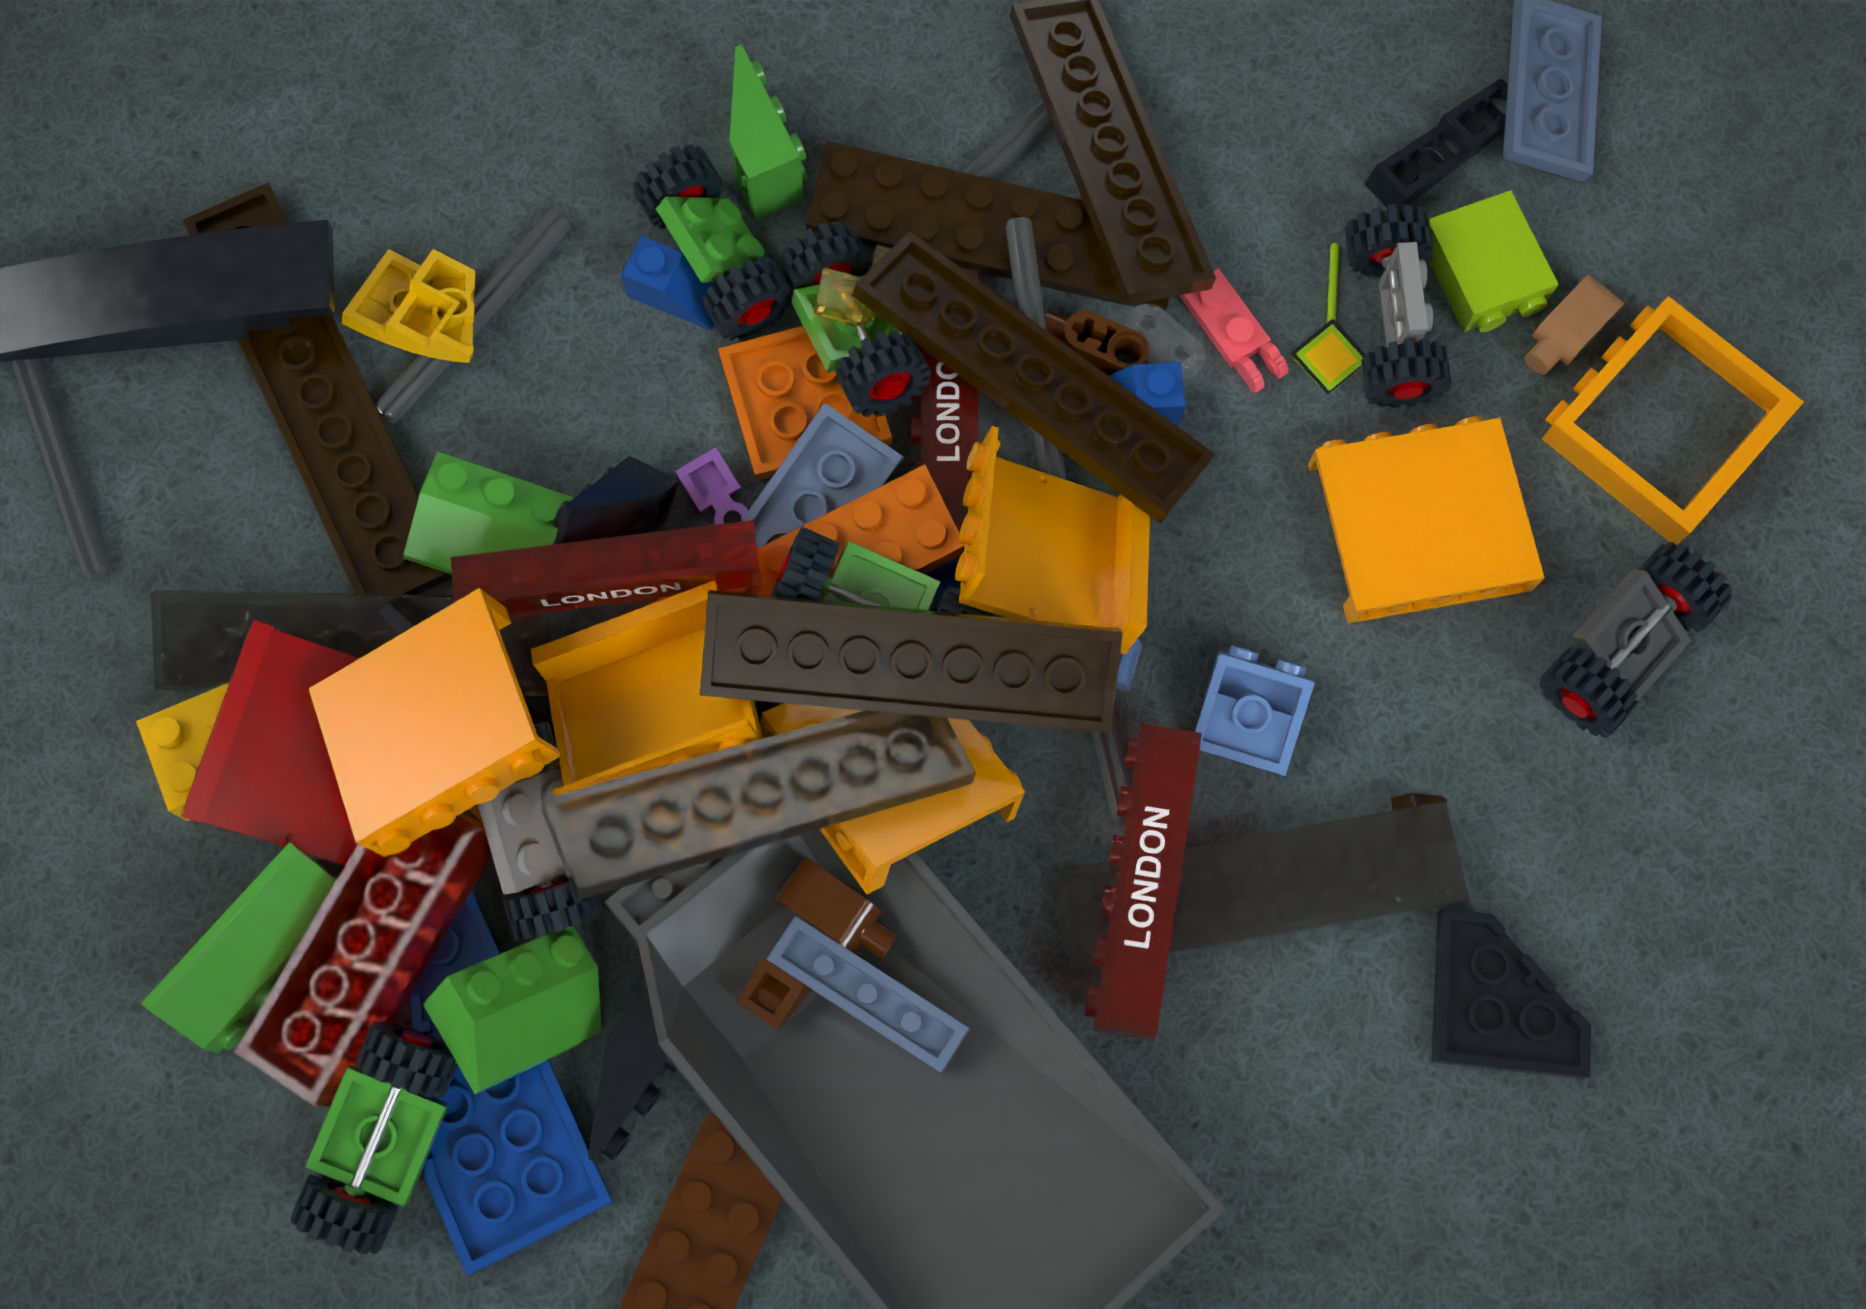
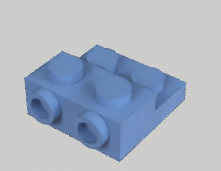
(1253, 709)

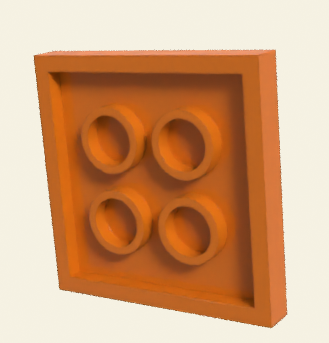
(778, 392)

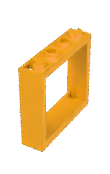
(1623, 482)

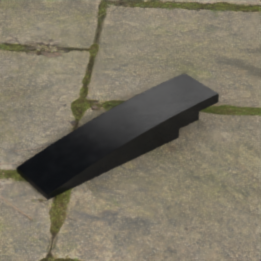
(167, 291)

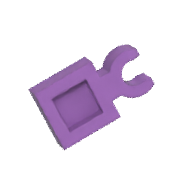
(711, 485)

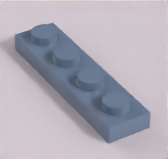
(868, 994)

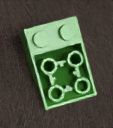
(762, 151)

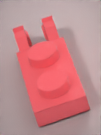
(1235, 331)

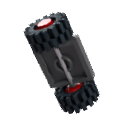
(1634, 637)

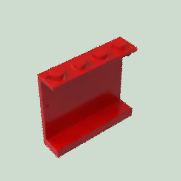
(267, 755)

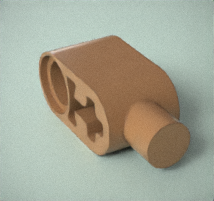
(1572, 325)

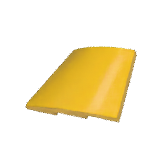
(417, 306)

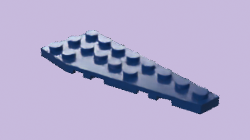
(512, 1156)

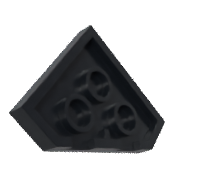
(1499, 1005)

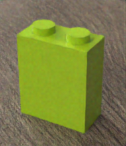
(1490, 263)

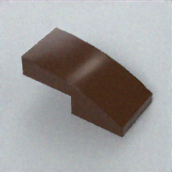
(772, 994)

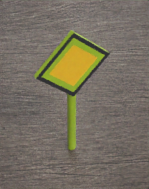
(1329, 353)

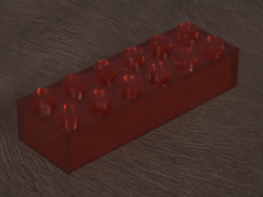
(363, 957)

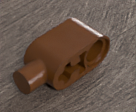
(1100, 331)
(836, 909)

